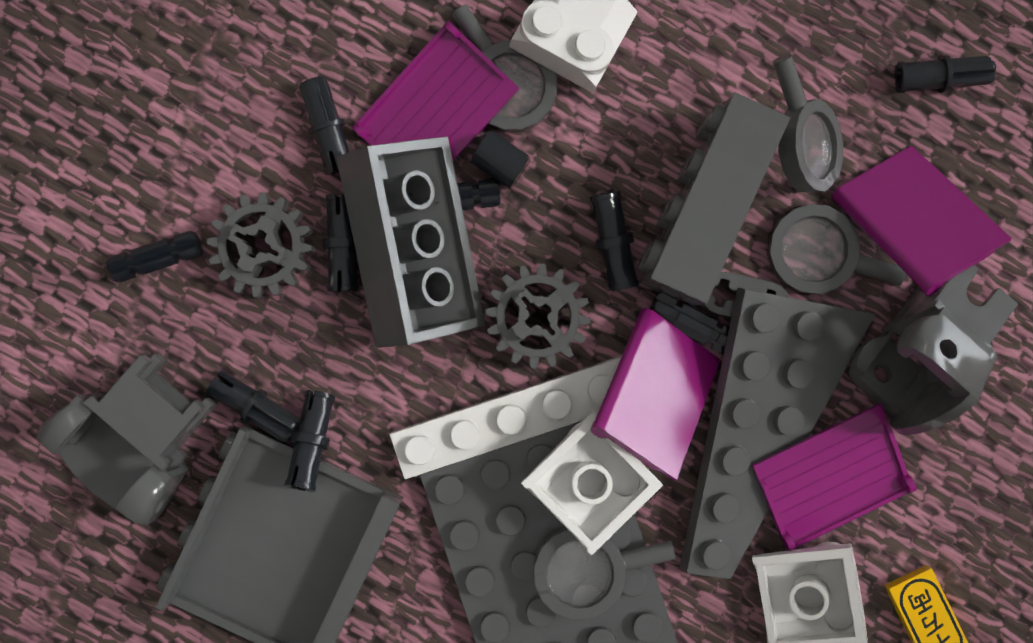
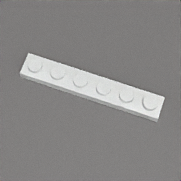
(503, 419)

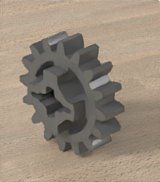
(251, 262)
(518, 332)

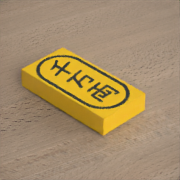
(924, 608)

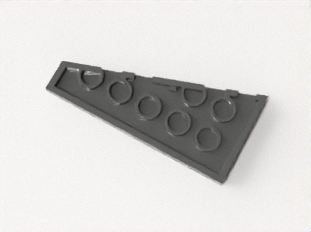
(769, 394)

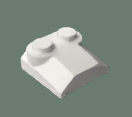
(574, 36)
(591, 485)
(811, 595)

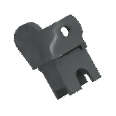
(951, 342)
(128, 440)

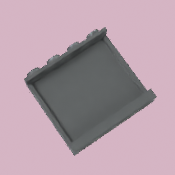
(274, 556)

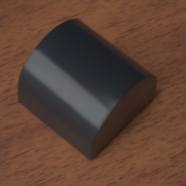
(500, 159)

